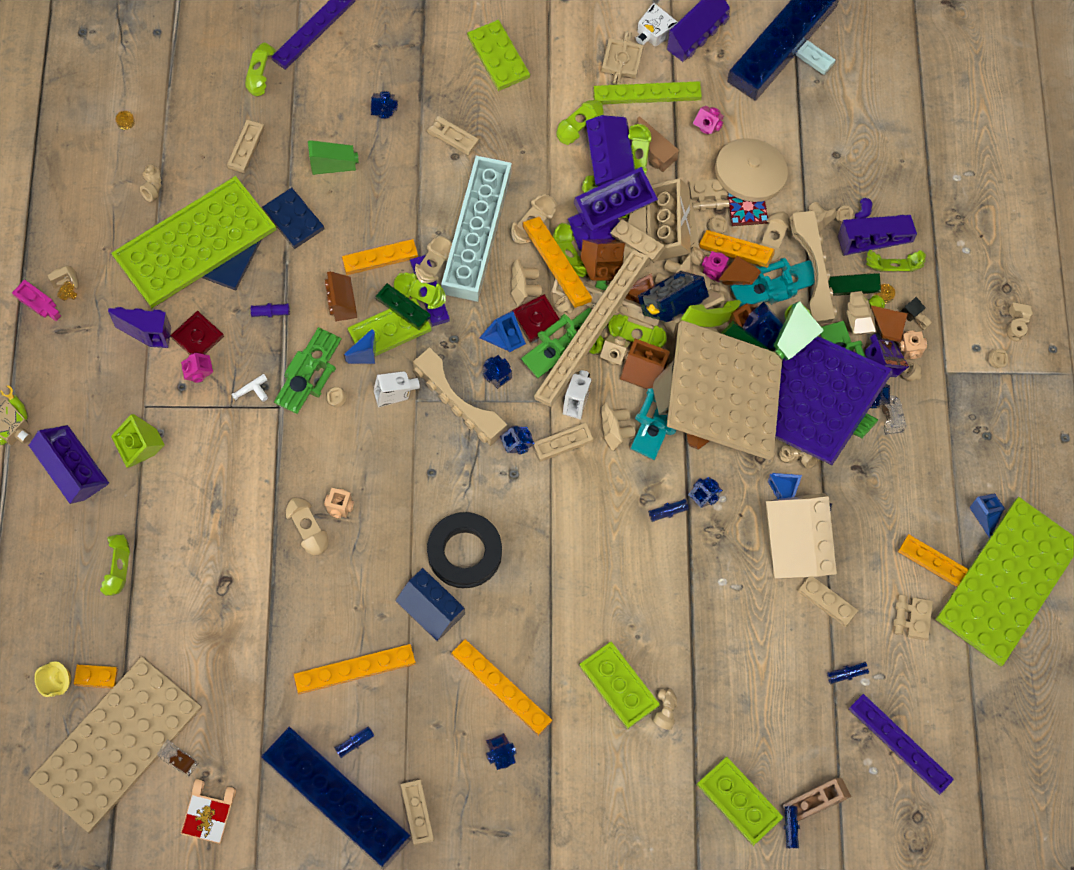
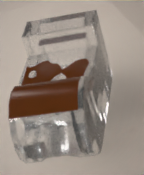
(894, 415)
(177, 758)

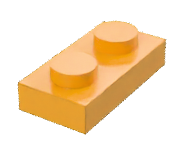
(95, 676)

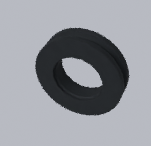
(464, 523)

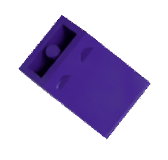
(145, 326)

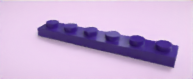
(310, 32)
(901, 744)

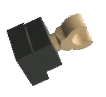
(914, 310)

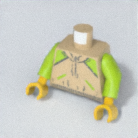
(13, 420)

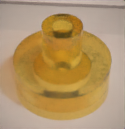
(124, 120)
(66, 291)
(887, 293)

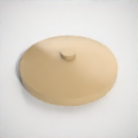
(751, 170)

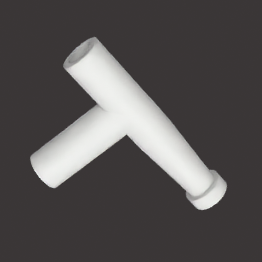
(253, 385)

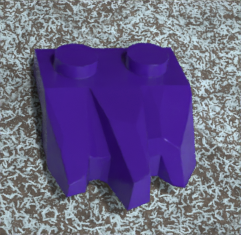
(582, 232)

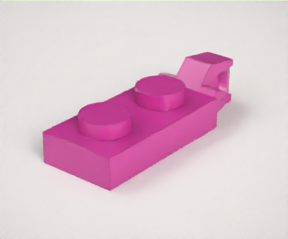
(36, 300)

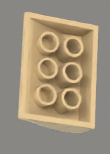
(801, 536)

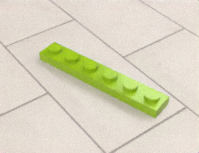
(648, 92)

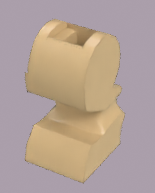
(1018, 327)

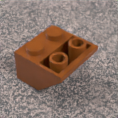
(602, 258)
(340, 296)
(644, 364)

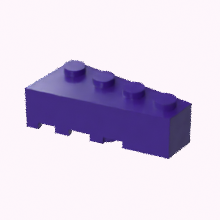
(875, 233)

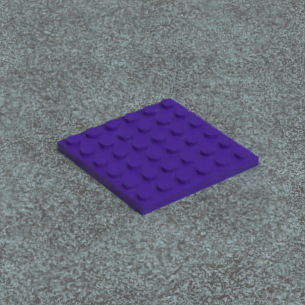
(826, 397)

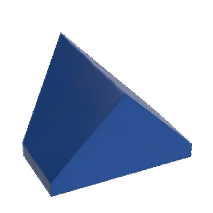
(504, 333)
(363, 351)
(784, 484)
(987, 512)

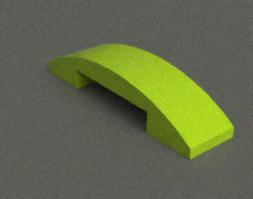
(710, 317)

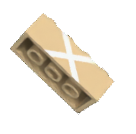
(670, 218)

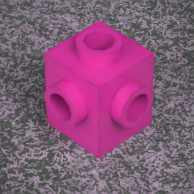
(709, 120)
(715, 265)
(197, 367)

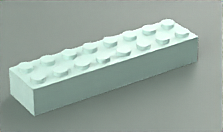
(476, 228)

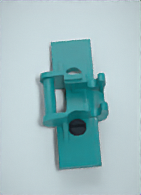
(776, 289)
(651, 431)

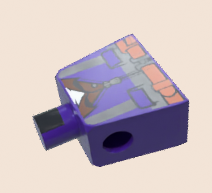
(886, 354)

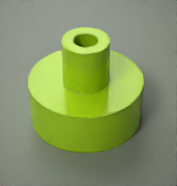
(598, 346)

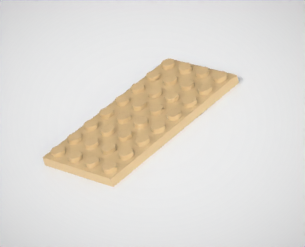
(115, 744)

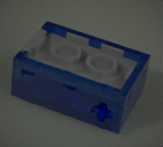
(673, 296)

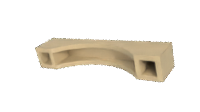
(805, 230)
(485, 423)

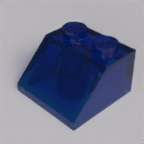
(764, 325)

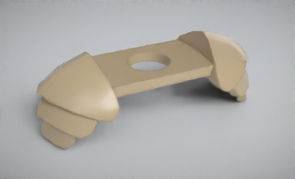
(541, 206)
(779, 223)
(438, 252)
(314, 539)

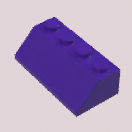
(697, 27)
(609, 148)
(615, 199)
(68, 463)

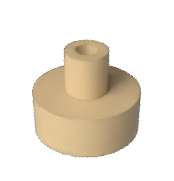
(564, 304)
(912, 372)

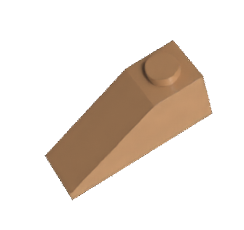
(661, 151)
(820, 798)

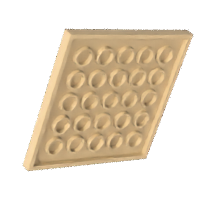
(725, 390)

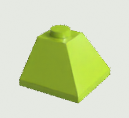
(136, 441)

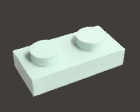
(815, 57)

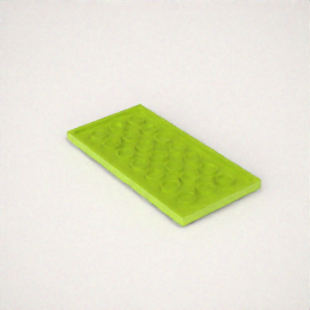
(193, 241)
(1008, 581)

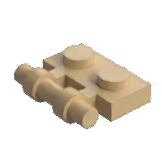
(707, 190)
(919, 620)

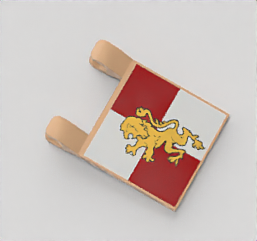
(207, 816)

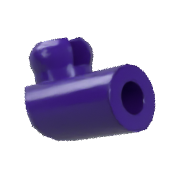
(866, 208)

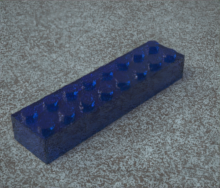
(778, 45)
(336, 798)

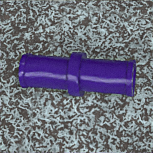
(270, 310)

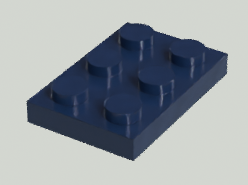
(293, 218)

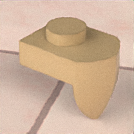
(60, 276)

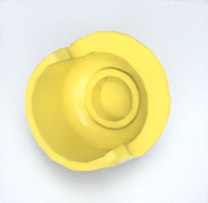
(52, 679)

